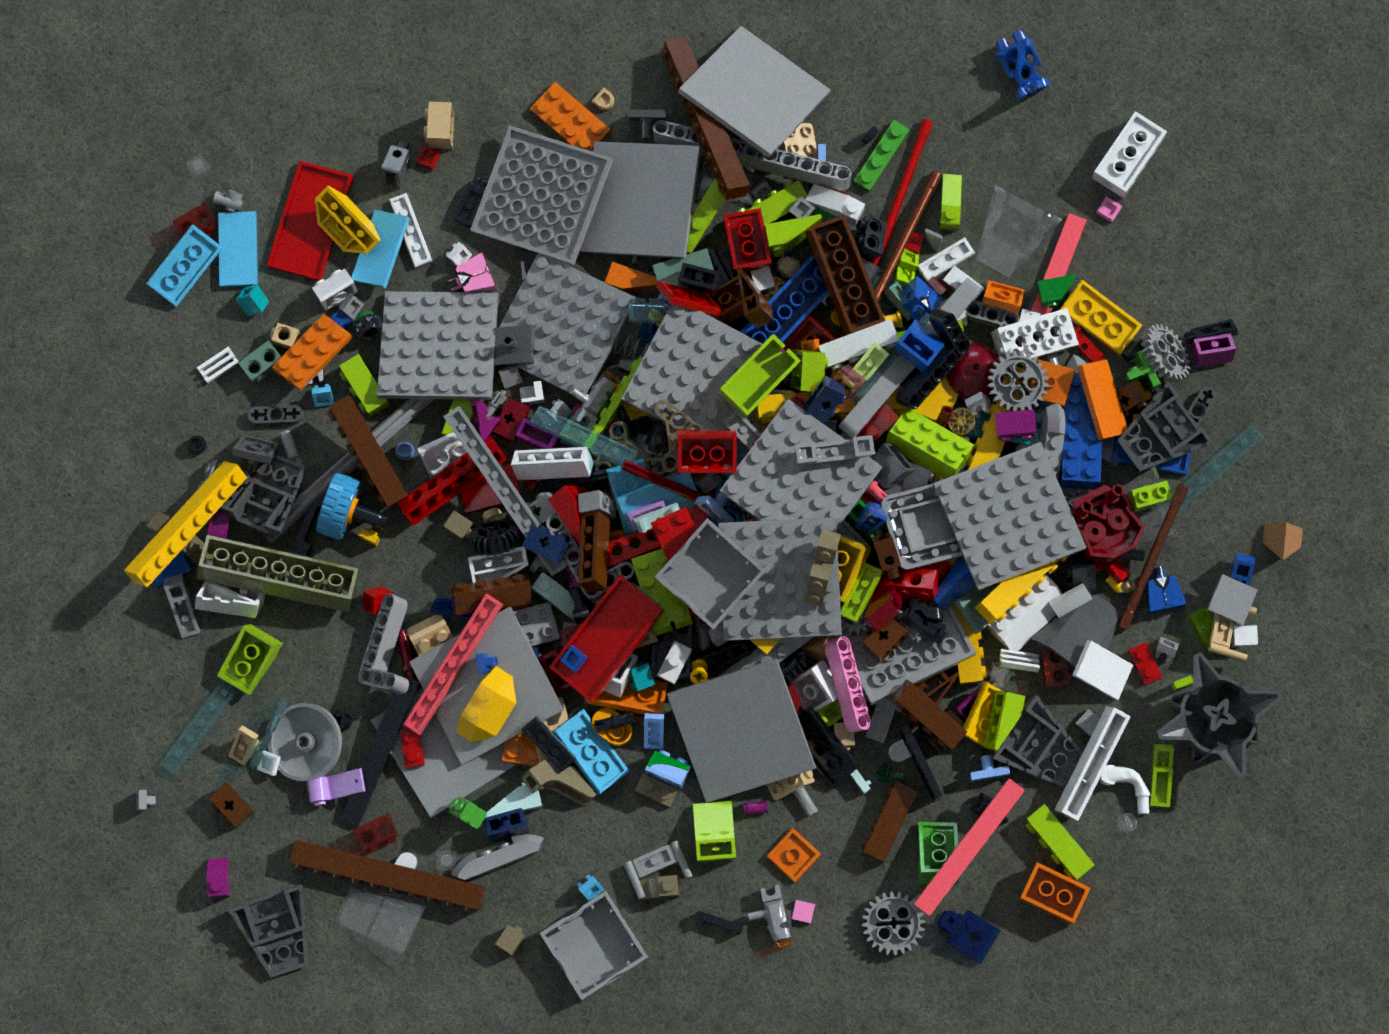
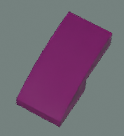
(219, 525)

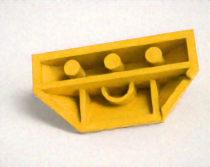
(345, 222)
(488, 707)

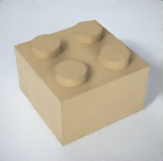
(440, 125)

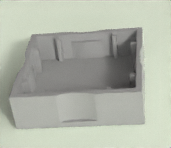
(710, 573)
(594, 946)

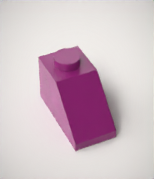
(218, 878)

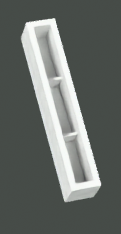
(1092, 763)

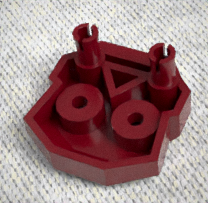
(1111, 538)

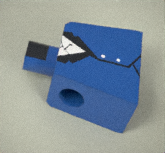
(919, 298)
(1163, 593)

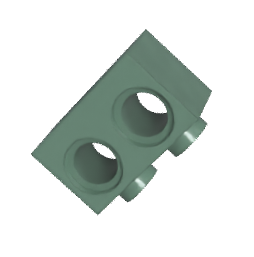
(257, 358)

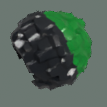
(365, 325)

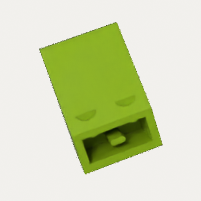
(714, 831)

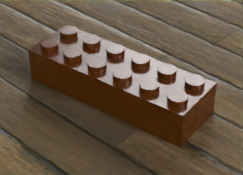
(844, 275)
(367, 451)

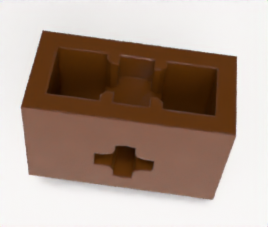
(882, 648)
(241, 809)

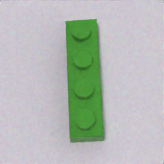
(881, 155)

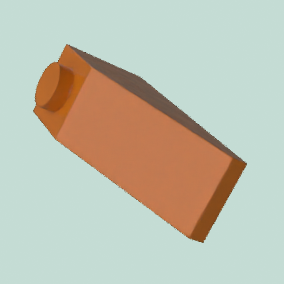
(629, 279)

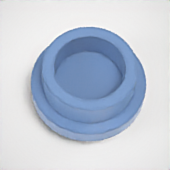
(404, 451)

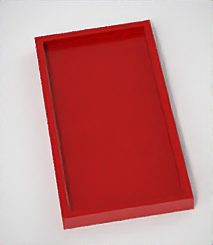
(300, 242)
(608, 637)

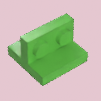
(1141, 371)

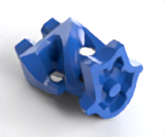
(1018, 54)

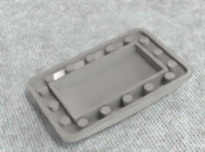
(919, 528)

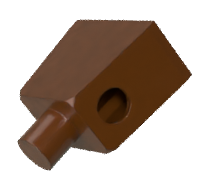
(885, 547)

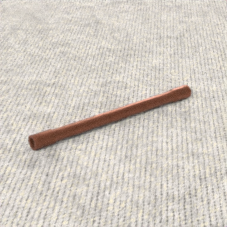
(930, 187)
(1129, 611)

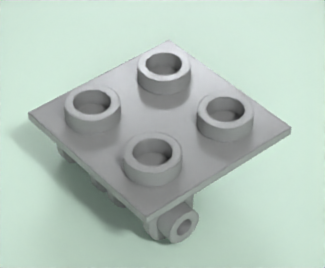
(538, 624)

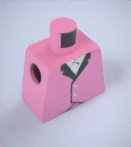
(473, 276)

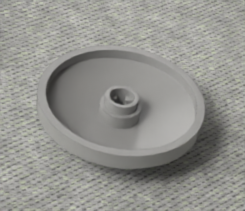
(306, 742)

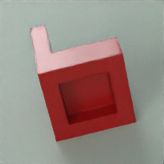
(373, 598)

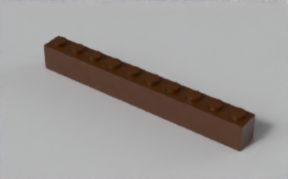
(711, 133)
(387, 874)

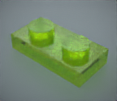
(1202, 624)

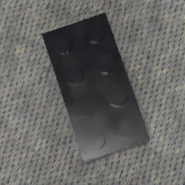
(662, 646)

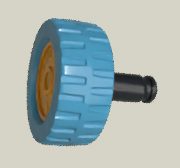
(342, 506)

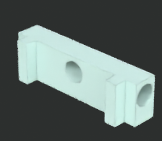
(644, 522)
(861, 783)

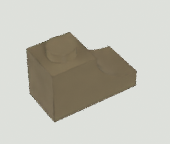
(660, 887)

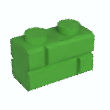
(467, 812)

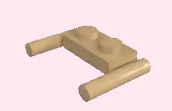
(1221, 637)

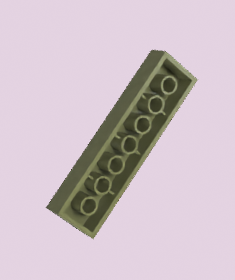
(277, 573)

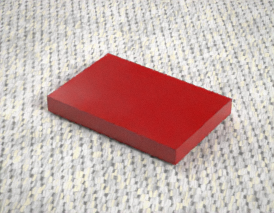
(688, 298)

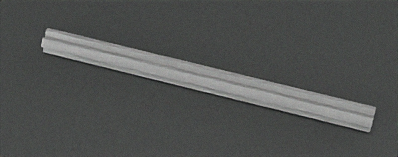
(347, 463)

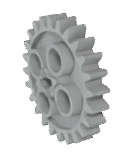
(1165, 353)
(1031, 371)
(894, 941)

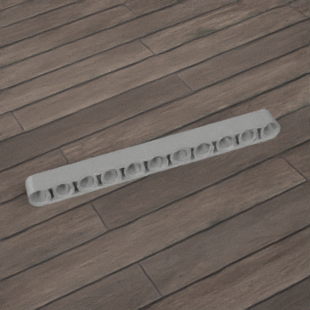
(683, 135)
(901, 368)

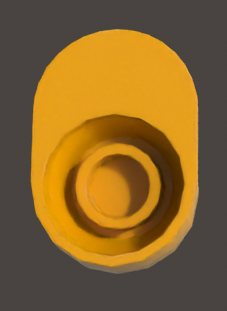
(614, 737)

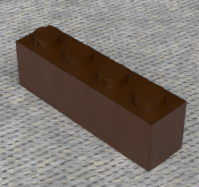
(593, 551)
(508, 591)
(928, 713)
(890, 822)

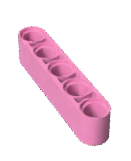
(847, 684)

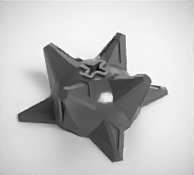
(1237, 716)

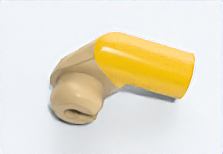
(1123, 587)

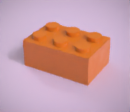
(1054, 893)

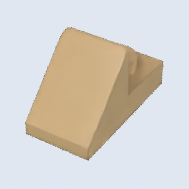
(244, 745)

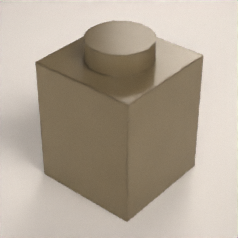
(459, 526)
(510, 939)

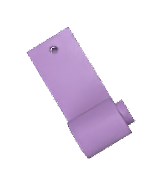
(335, 786)

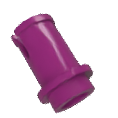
(755, 807)

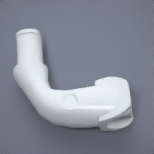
(1117, 774)

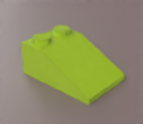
(788, 234)
(809, 370)
(249, 658)

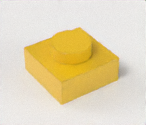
(369, 536)

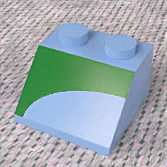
(668, 769)

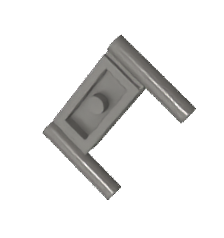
(654, 862)

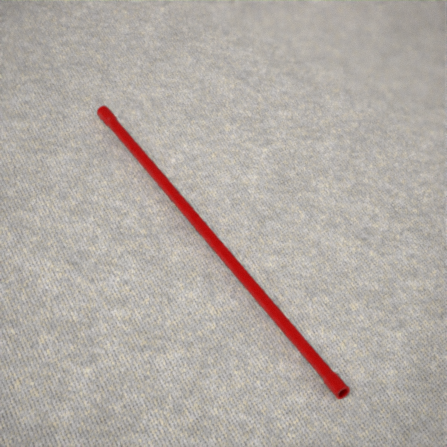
(922, 135)

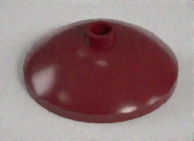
(967, 381)

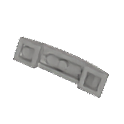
(834, 451)

